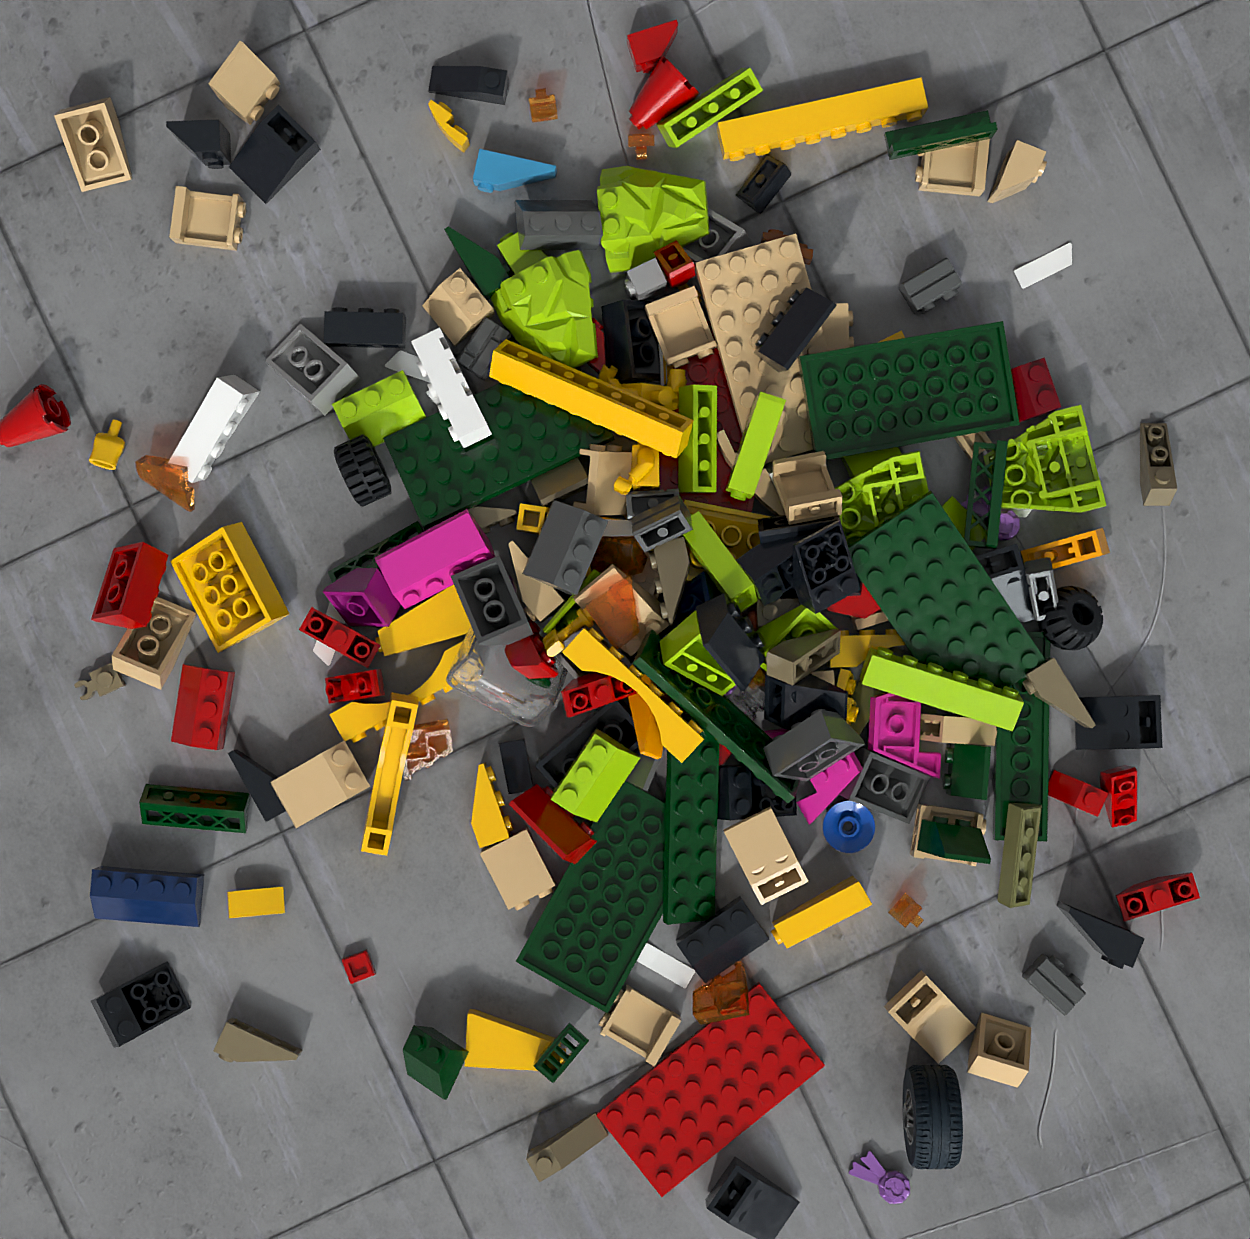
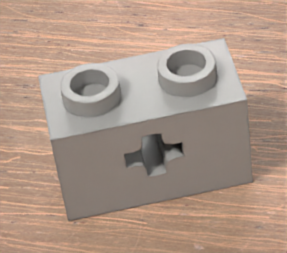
(645, 281)

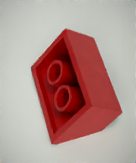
(130, 586)
(202, 707)
(554, 823)

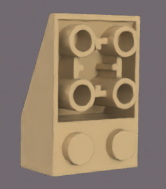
(765, 855)
(929, 1017)

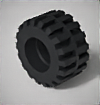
(362, 470)

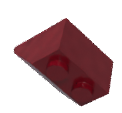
(1034, 390)

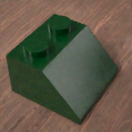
(967, 770)
(953, 840)
(433, 1059)

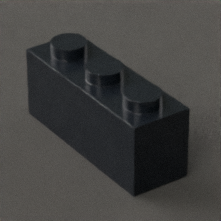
(364, 328)

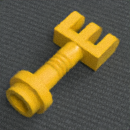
(555, 640)

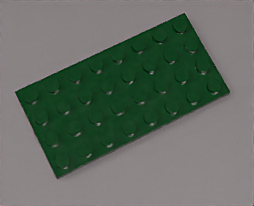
(909, 390)
(524, 443)
(942, 596)
(604, 903)

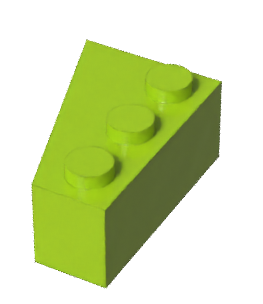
(685, 654)

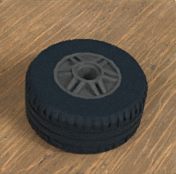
(932, 1117)

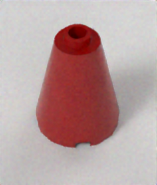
(661, 95)
(34, 418)

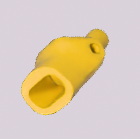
(108, 447)

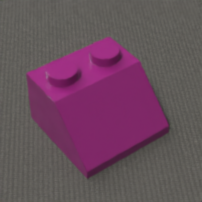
(363, 598)

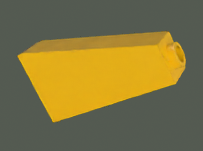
(429, 623)
(821, 912)
(504, 1044)

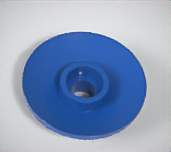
(862, 827)

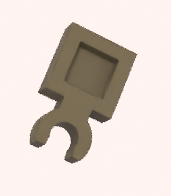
(103, 681)

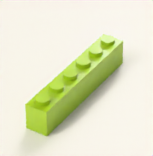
(941, 689)

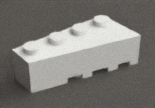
(451, 388)
(213, 425)

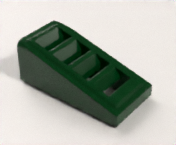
(539, 1063)

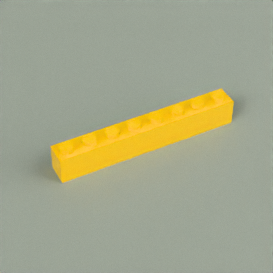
(822, 119)
(591, 398)

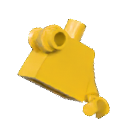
(664, 396)
(643, 473)

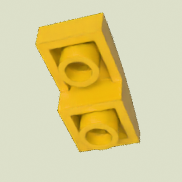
(445, 120)
(847, 683)
(256, 902)

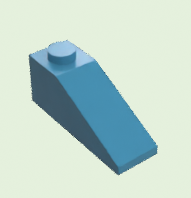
(505, 172)

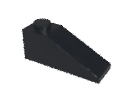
(470, 83)
(257, 781)

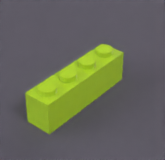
(709, 107)
(699, 459)

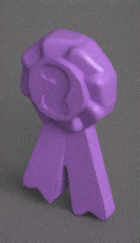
(1009, 521)
(892, 1185)

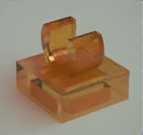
(543, 106)
(641, 142)
(906, 911)

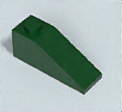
(481, 264)

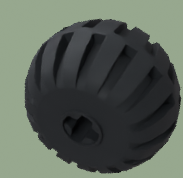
(1074, 622)

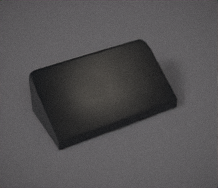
(764, 183)
(516, 766)

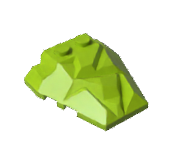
(646, 212)
(551, 309)
(1052, 466)
(881, 493)

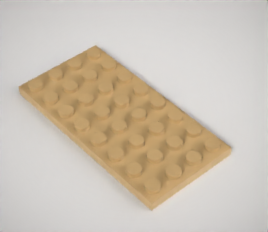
(741, 299)

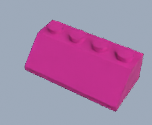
(430, 559)

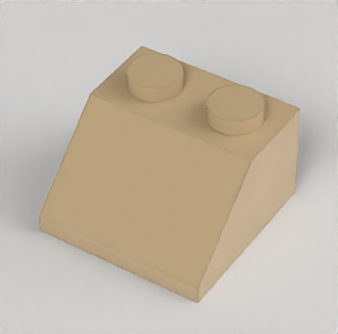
(1020, 168)
(458, 307)
(1000, 1050)

